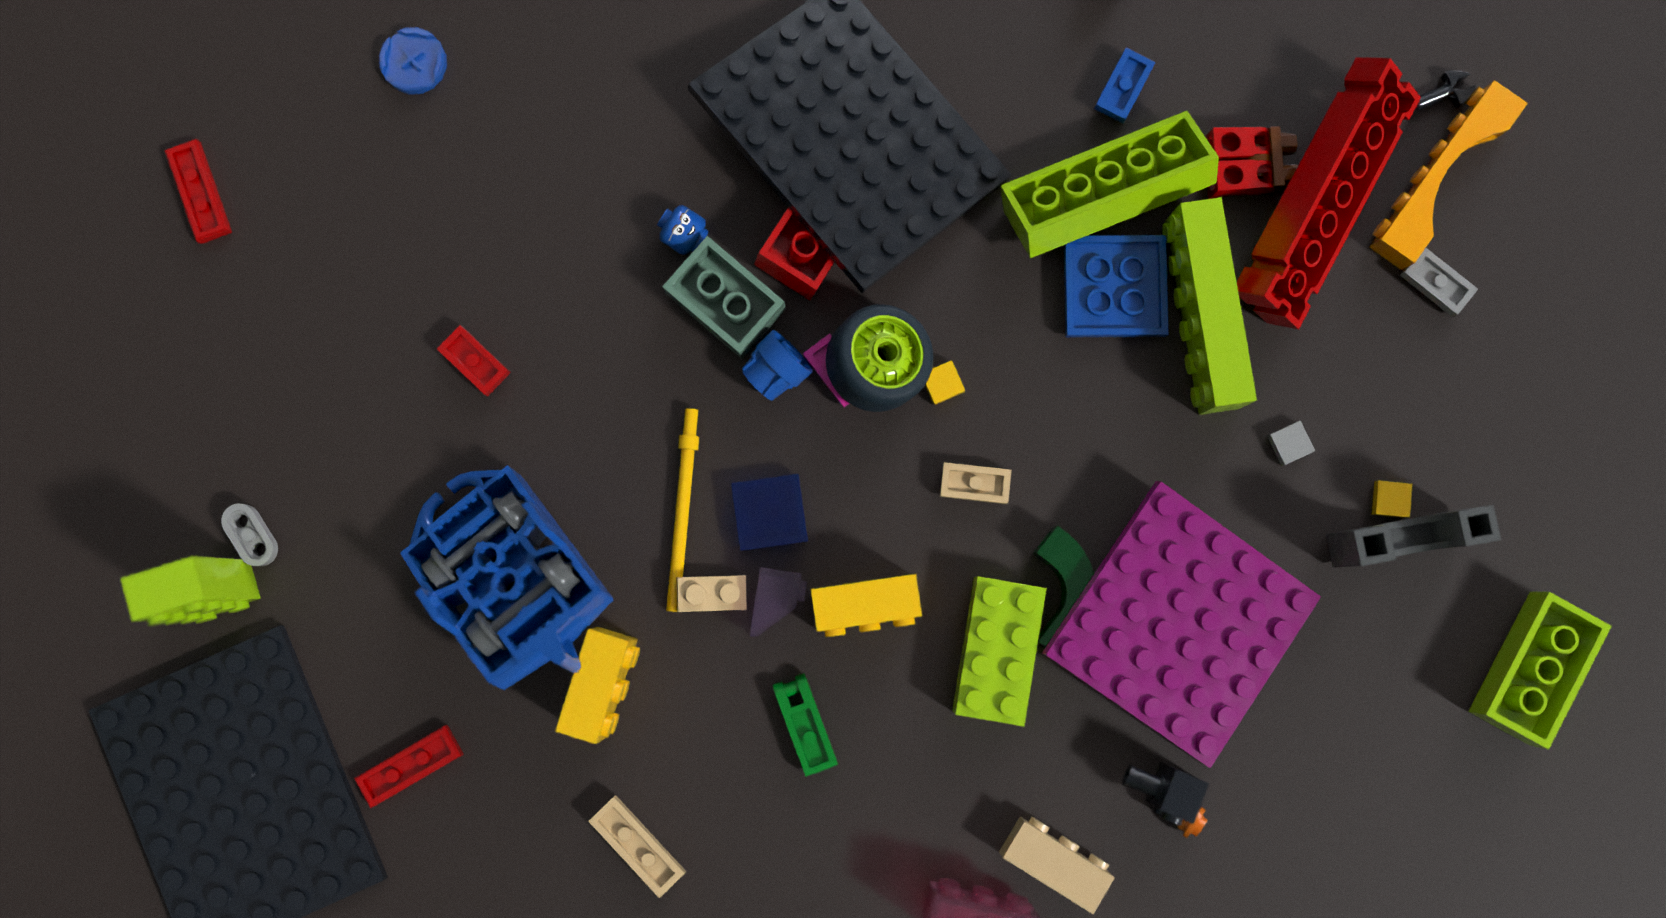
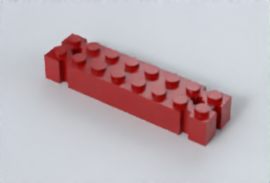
(1327, 192)

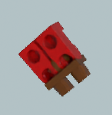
(1251, 160)

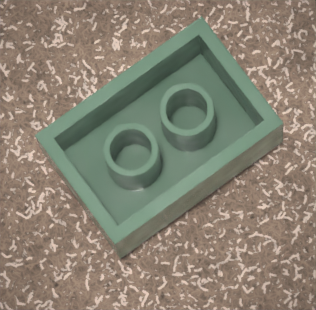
(724, 297)

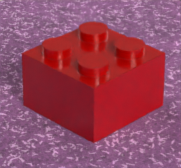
(794, 257)

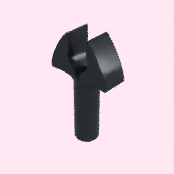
(1446, 91)

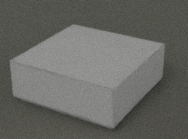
(1291, 443)

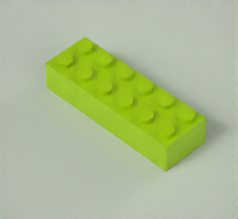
(1109, 184)
(1209, 307)

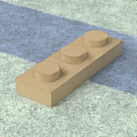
(637, 846)

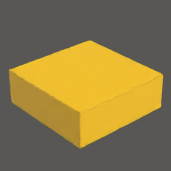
(944, 383)
(1392, 499)

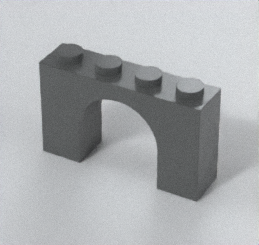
(1413, 535)

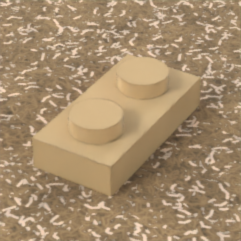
(975, 483)
(711, 593)

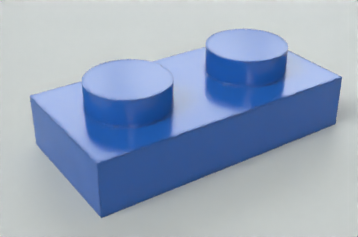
(1124, 85)

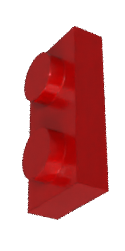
(473, 360)

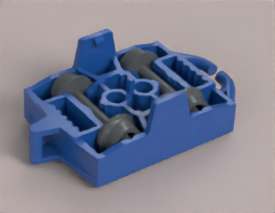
(553, 586)

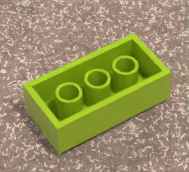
(190, 590)
(999, 651)
(1540, 669)

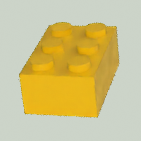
(866, 605)
(598, 685)

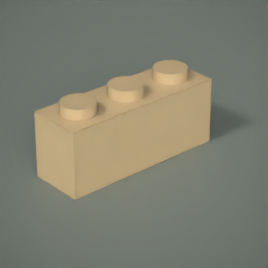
(1057, 863)

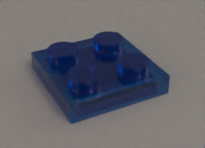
(769, 512)

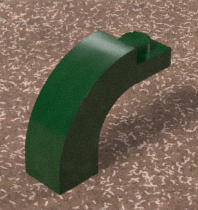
(1072, 569)

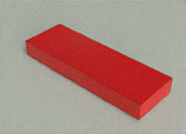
(198, 191)
(408, 766)

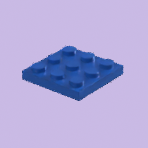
(1116, 286)

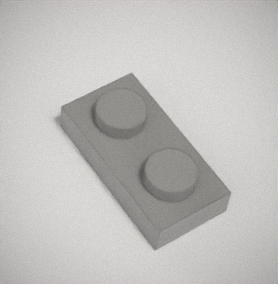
(1439, 282)

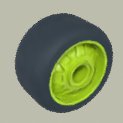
(859, 371)

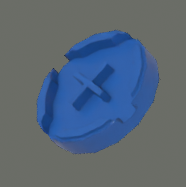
(413, 60)

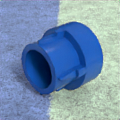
(776, 366)

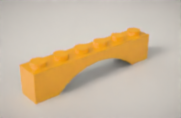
(1411, 225)

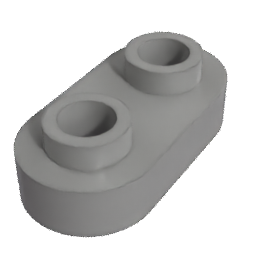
(248, 538)

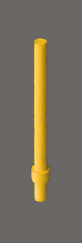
(688, 444)

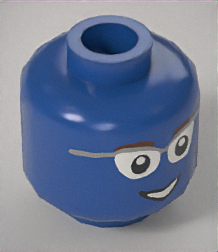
(682, 229)

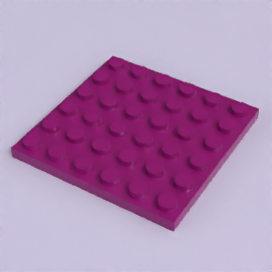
(1182, 624)

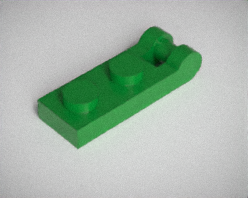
(805, 726)

